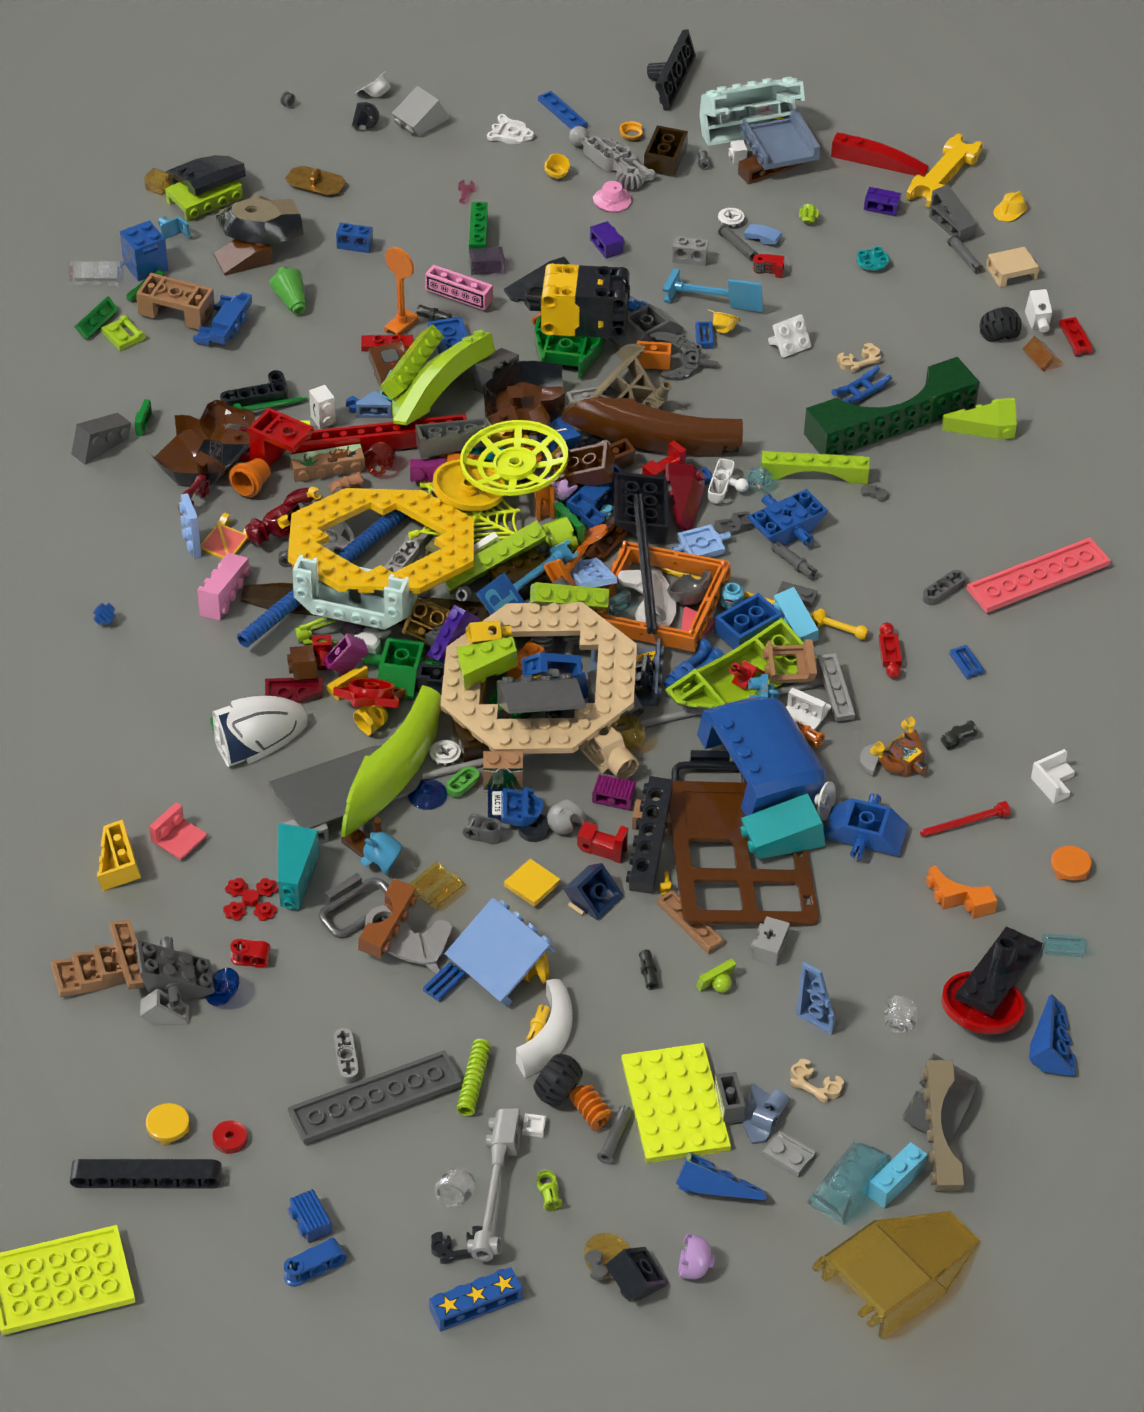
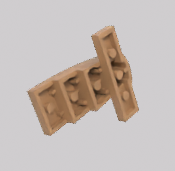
(103, 966)

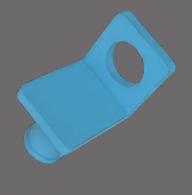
(174, 226)

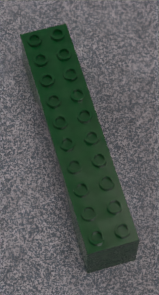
(842, 427)

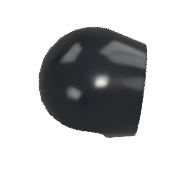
(366, 115)

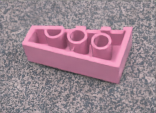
(223, 586)

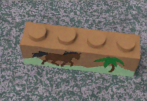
(327, 462)

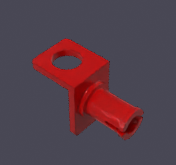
(321, 649)
(743, 673)

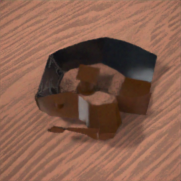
(524, 393)
(205, 444)

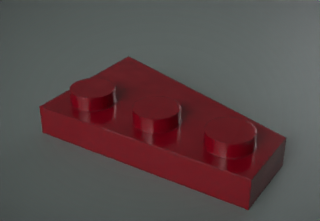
(293, 689)

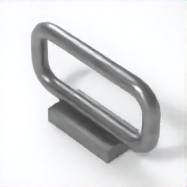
(342, 893)

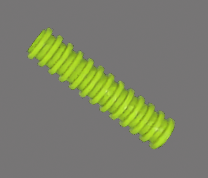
(473, 1077)

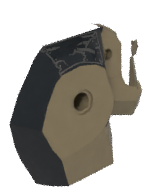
(261, 220)

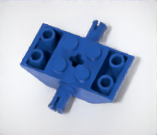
(789, 518)
(866, 826)

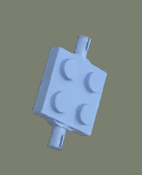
(702, 541)

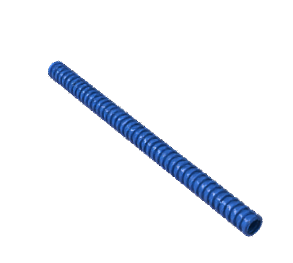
(350, 553)

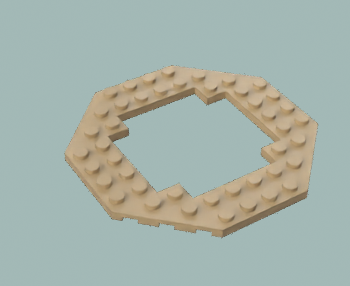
(548, 735)

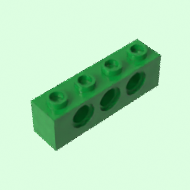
(478, 225)

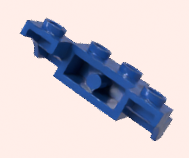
(227, 321)
(589, 501)

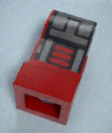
(769, 264)

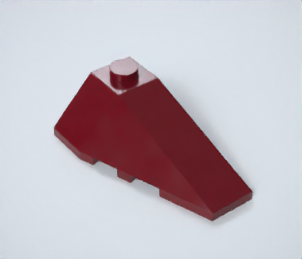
(687, 491)

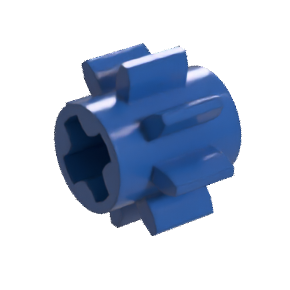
(104, 614)

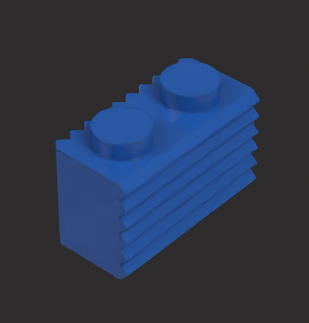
(310, 1215)

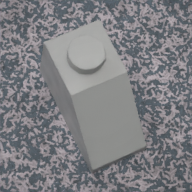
(157, 1010)

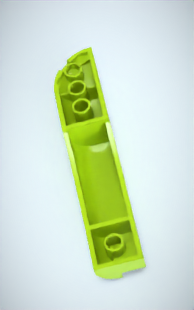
(394, 763)

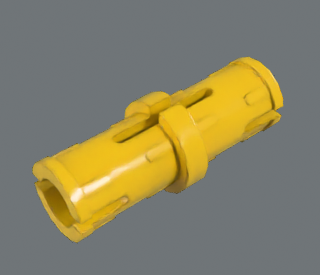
(538, 1021)

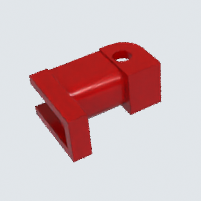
(676, 454)
(603, 843)

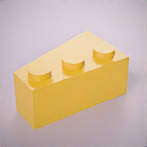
(117, 857)

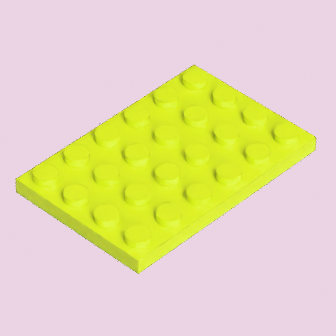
(675, 1102)
(63, 1279)

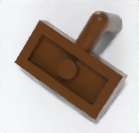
(356, 840)

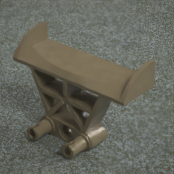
(644, 390)

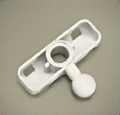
(722, 479)

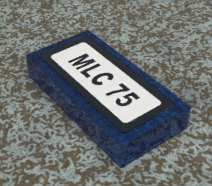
(494, 803)

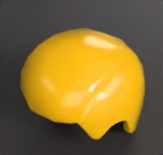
(557, 166)

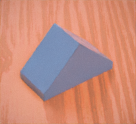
(373, 406)

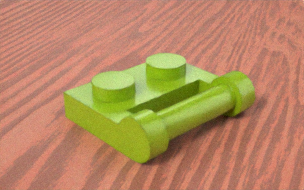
(119, 337)

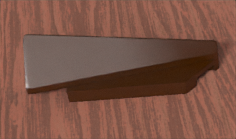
(607, 543)

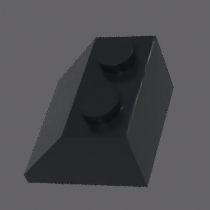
(636, 1273)

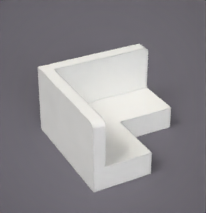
(1050, 774)

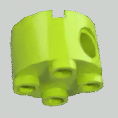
(560, 531)

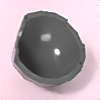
(689, 590)

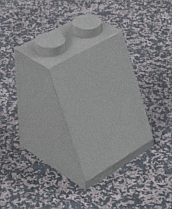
(419, 112)

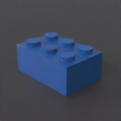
(745, 620)

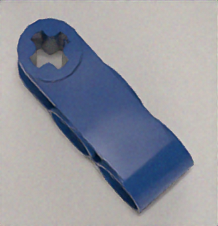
(313, 1262)

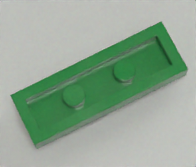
(96, 317)
(579, 527)

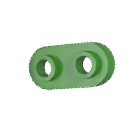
(460, 784)

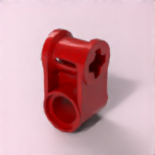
(251, 953)

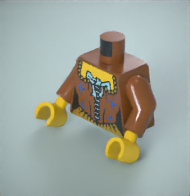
(902, 754)

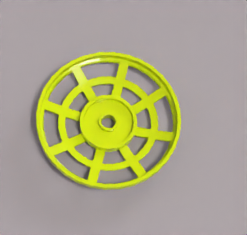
(504, 459)

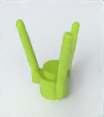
(304, 631)

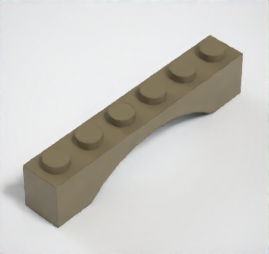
(947, 1169)

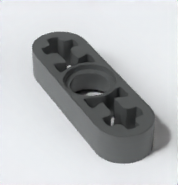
(940, 594)

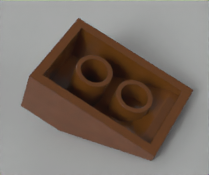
(242, 256)
(588, 465)

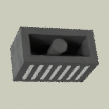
(730, 1097)

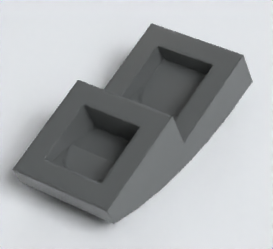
(735, 525)

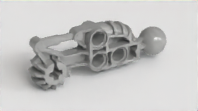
(612, 157)

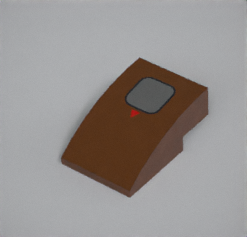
(385, 359)

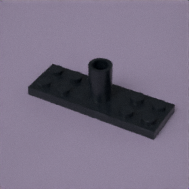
(674, 71)
(998, 971)

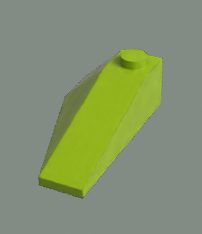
(990, 421)

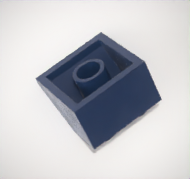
(593, 890)

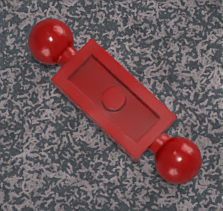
(890, 650)

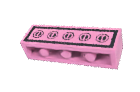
(459, 287)

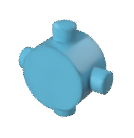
(607, 510)

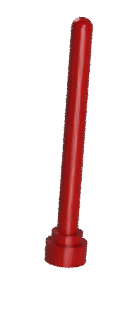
(1000, 810)

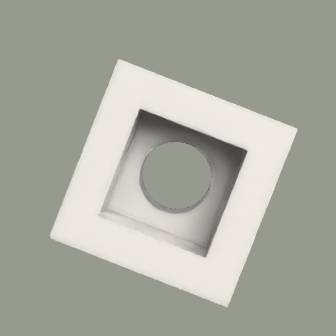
(737, 151)

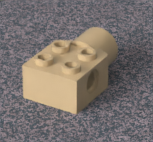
(609, 753)

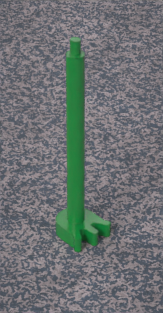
(271, 404)

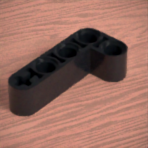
(274, 390)

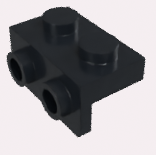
(644, 677)

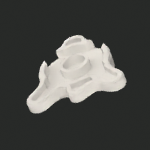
(510, 131)

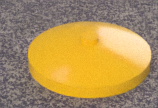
(458, 492)

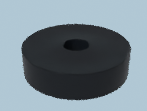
(535, 834)

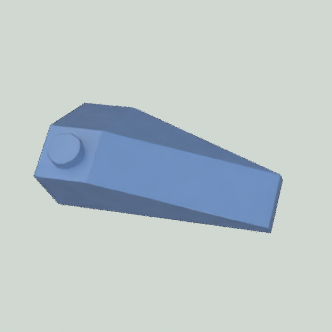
(814, 999)

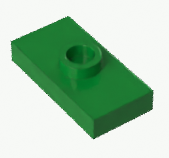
(143, 417)

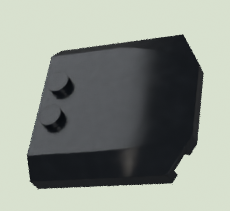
(207, 173)

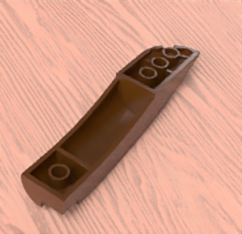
(654, 428)

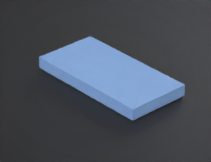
(592, 573)

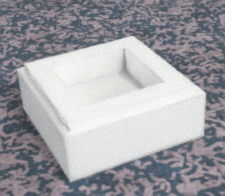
(534, 1125)

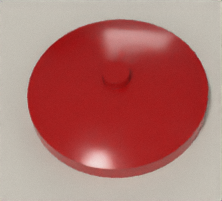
(1004, 1019)

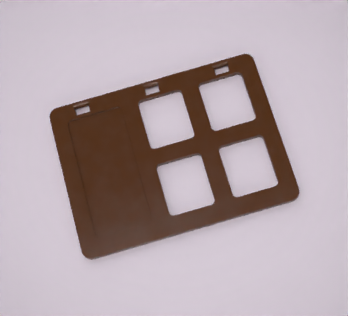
(714, 814)

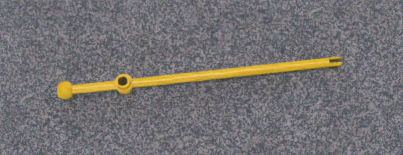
(818, 616)

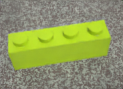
(563, 594)

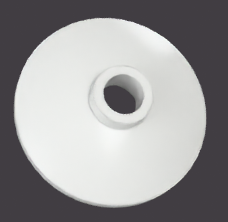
(825, 800)

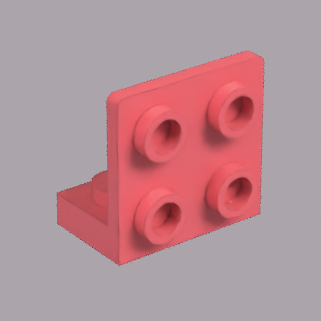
(175, 833)

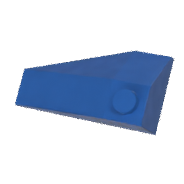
(702, 1177)

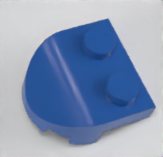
(520, 807)

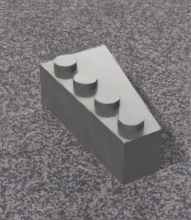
(447, 437)

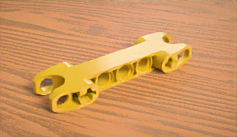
(955, 156)

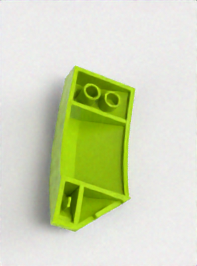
(438, 374)
(713, 684)

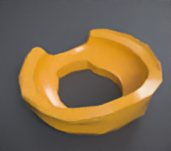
(631, 126)

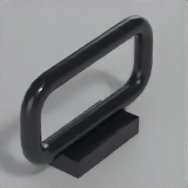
(705, 760)

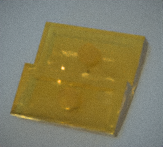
(437, 885)

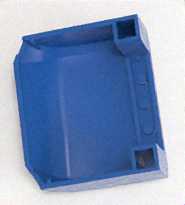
(765, 749)

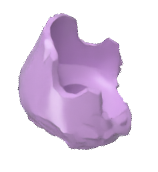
(563, 489)

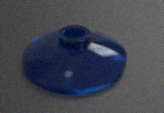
(428, 795)
(225, 985)

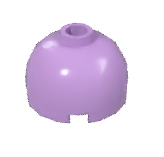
(695, 1258)

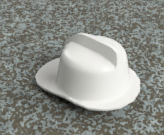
(378, 87)

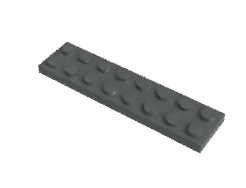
(374, 1097)

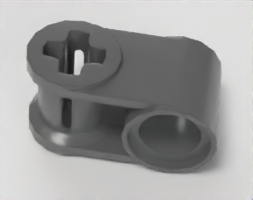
(484, 829)

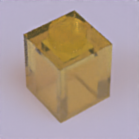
(157, 181)

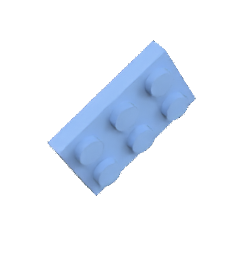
(190, 523)

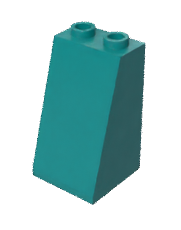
(784, 828)
(296, 863)

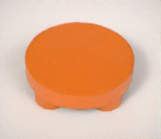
(1071, 863)

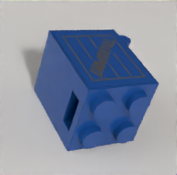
(145, 261)

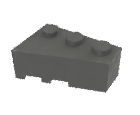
(951, 214)
(491, 366)
(99, 436)

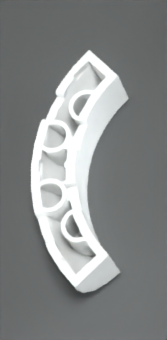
(553, 1037)

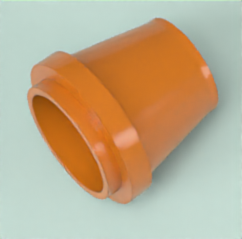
(249, 477)

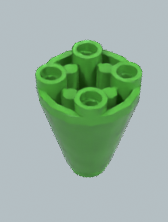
(290, 289)

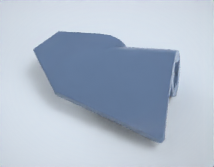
(763, 1113)

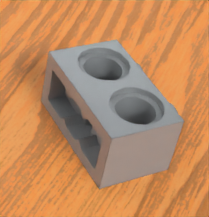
(690, 250)

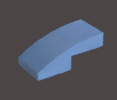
(766, 234)

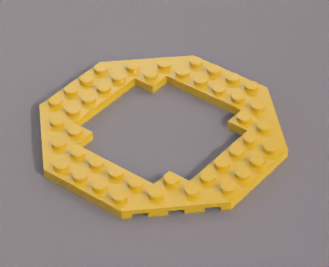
(453, 525)

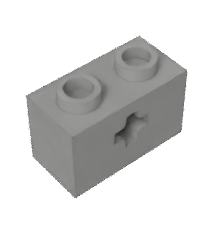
(770, 941)

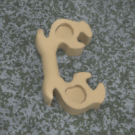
(869, 351)
(801, 1071)

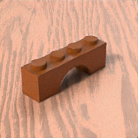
(377, 936)

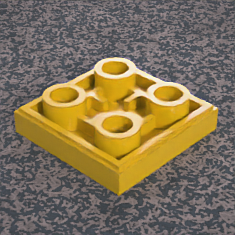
(532, 882)

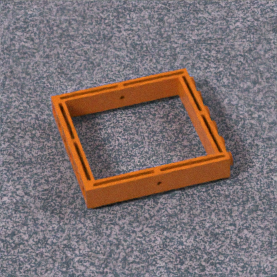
(676, 561)

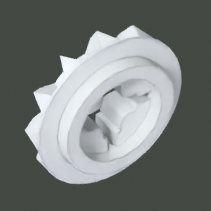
(736, 214)
(448, 747)

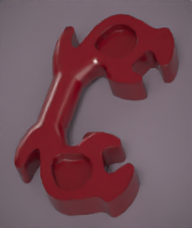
(199, 487)

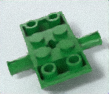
(400, 663)

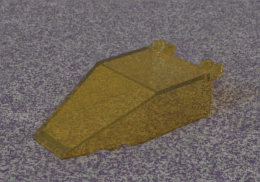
(900, 1264)

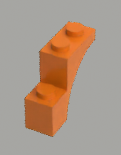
(949, 894)

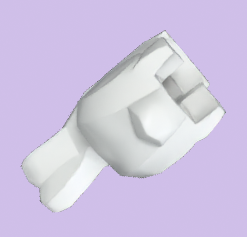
(372, 639)

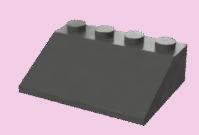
(539, 694)

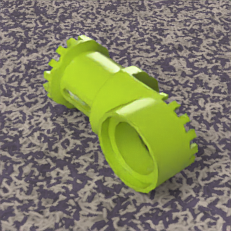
(549, 1190)

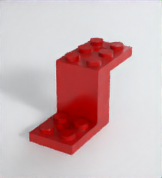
(270, 436)

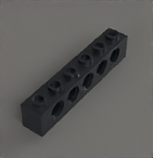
(645, 881)

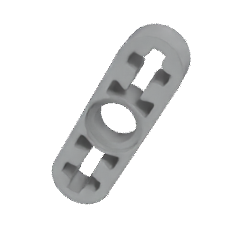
(350, 1048)

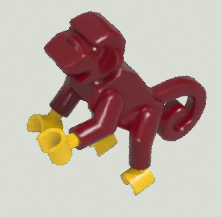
(278, 520)

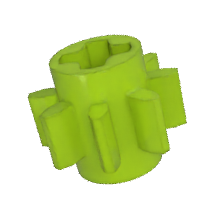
(808, 213)

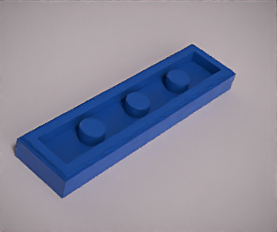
(561, 110)

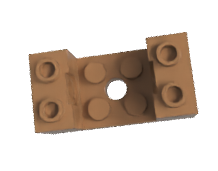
(193, 299)

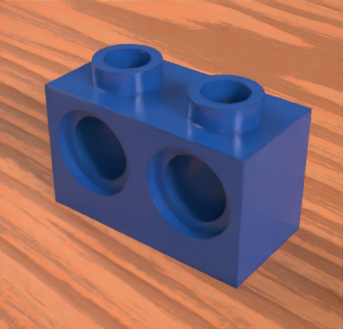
(354, 237)

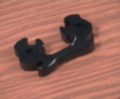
(441, 1247)

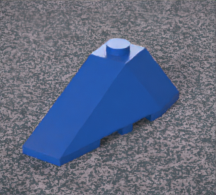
(1051, 1042)

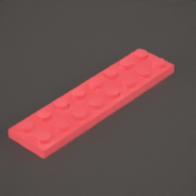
(1038, 575)

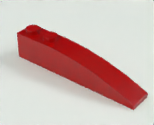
(875, 154)

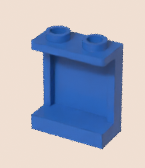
(541, 662)

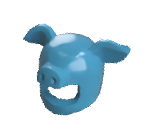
(382, 850)

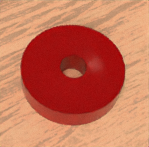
(233, 1144)

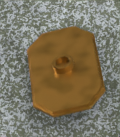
(315, 180)

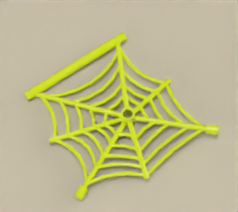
(478, 517)

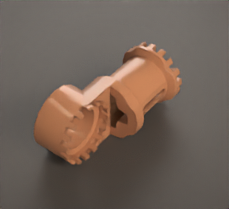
(347, 482)

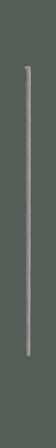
(646, 723)

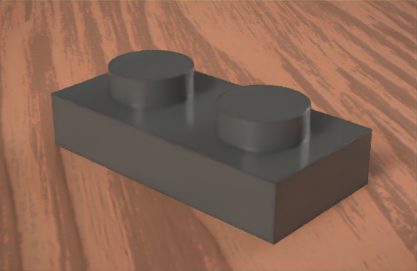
(806, 594)

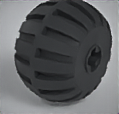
(1000, 323)
(558, 1079)

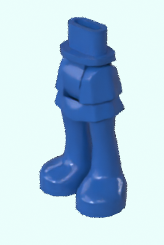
(704, 652)

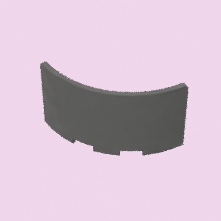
(953, 1107)

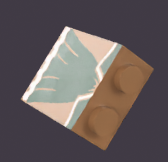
(503, 770)

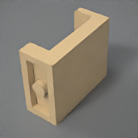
(1011, 264)

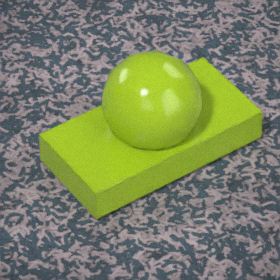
(717, 977)

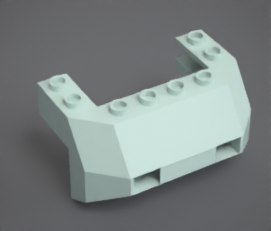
(740, 103)
(374, 609)

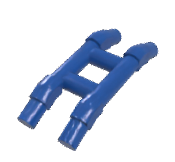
(865, 381)

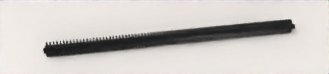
(647, 583)

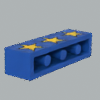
(475, 1299)

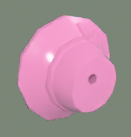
(612, 197)

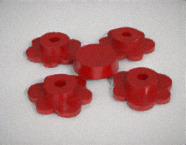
(250, 897)

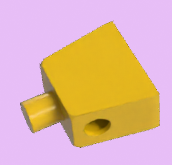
(478, 631)

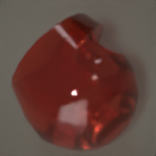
(382, 454)

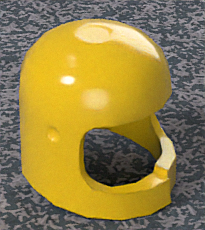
(370, 718)

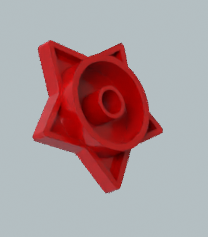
(370, 692)

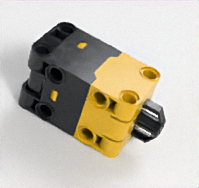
(582, 300)

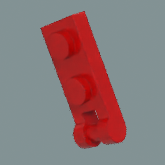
(1075, 336)

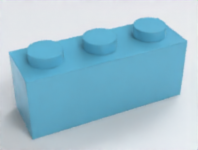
(796, 614)
(897, 1175)

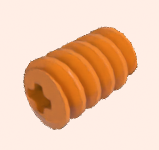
(590, 1106)

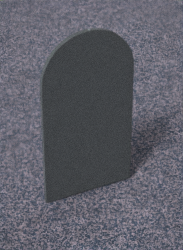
(321, 791)

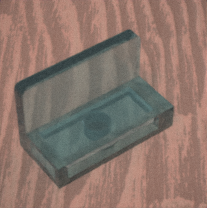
(1063, 945)

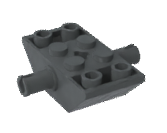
(644, 322)
(174, 972)

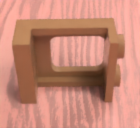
(804, 657)

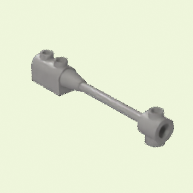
(502, 1143)

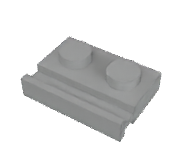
(788, 1154)

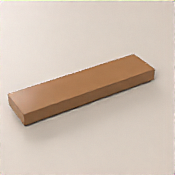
(700, 933)

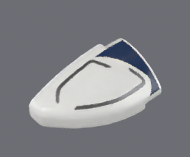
(256, 727)

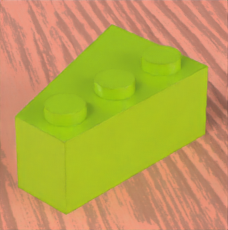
(486, 659)

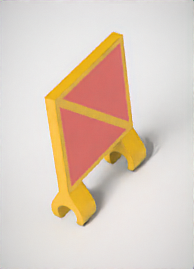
(223, 539)

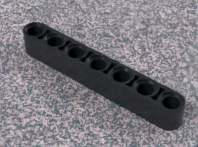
(146, 1173)

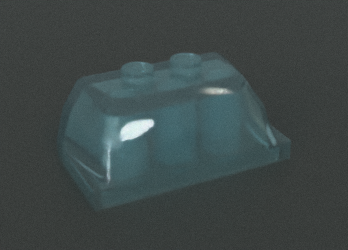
(848, 1181)

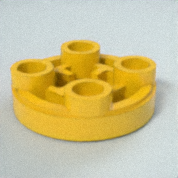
(167, 1123)

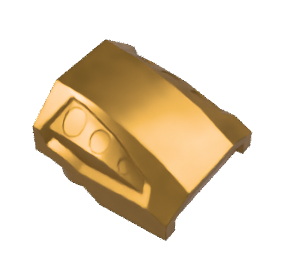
(424, 618)

